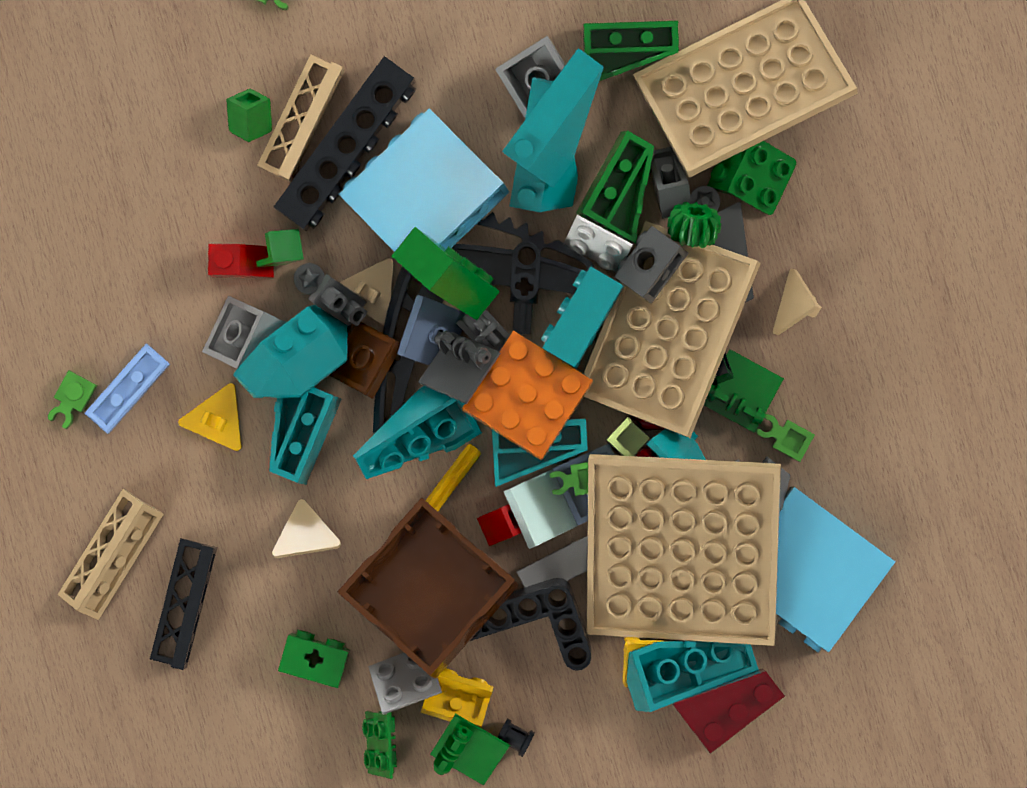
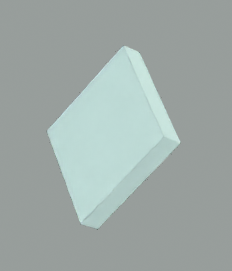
(538, 510)

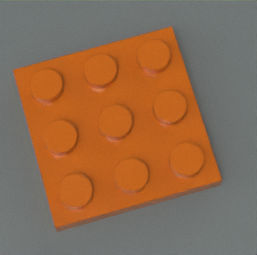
(528, 395)

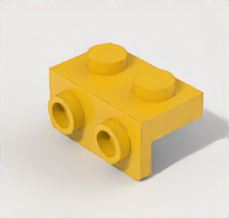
(460, 696)

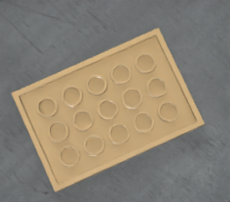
(744, 84)
(665, 354)

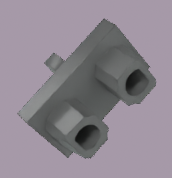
(339, 301)
(484, 330)

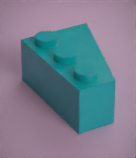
(581, 316)
(300, 433)
(515, 462)

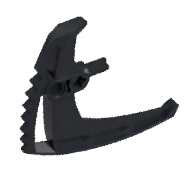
(506, 271)

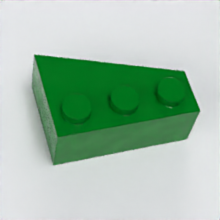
(629, 44)
(619, 187)
(446, 273)

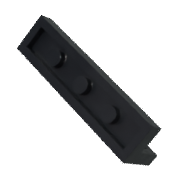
(193, 608)

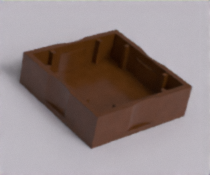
(428, 588)

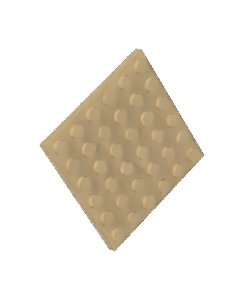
(683, 549)

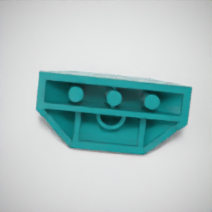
(295, 356)

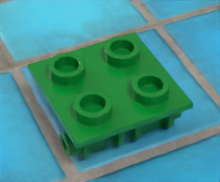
(746, 395)
(468, 750)
(379, 756)

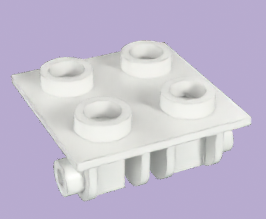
(597, 243)

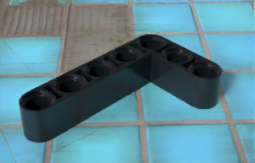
(546, 607)

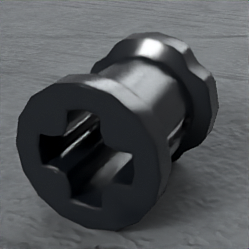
(516, 737)

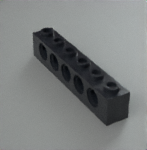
(385, 75)

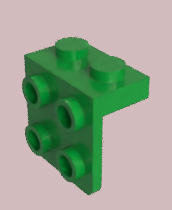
(755, 176)

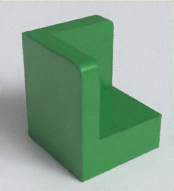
(249, 115)
(282, 248)

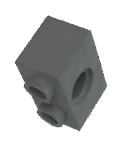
(651, 281)

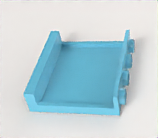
(424, 183)
(822, 571)

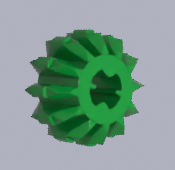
(694, 224)

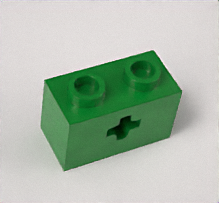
(296, 663)

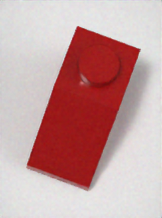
(237, 261)
(499, 525)

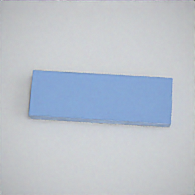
(127, 388)

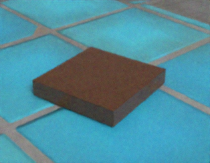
(368, 359)

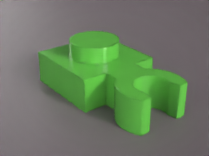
(73, 394)
(790, 438)
(577, 479)

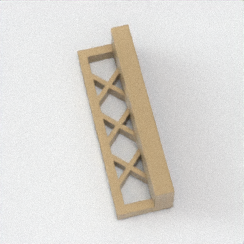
(310, 123)
(113, 558)

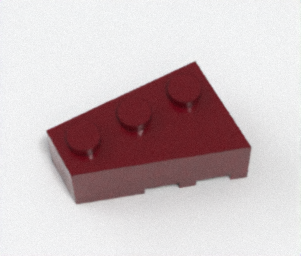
(728, 708)

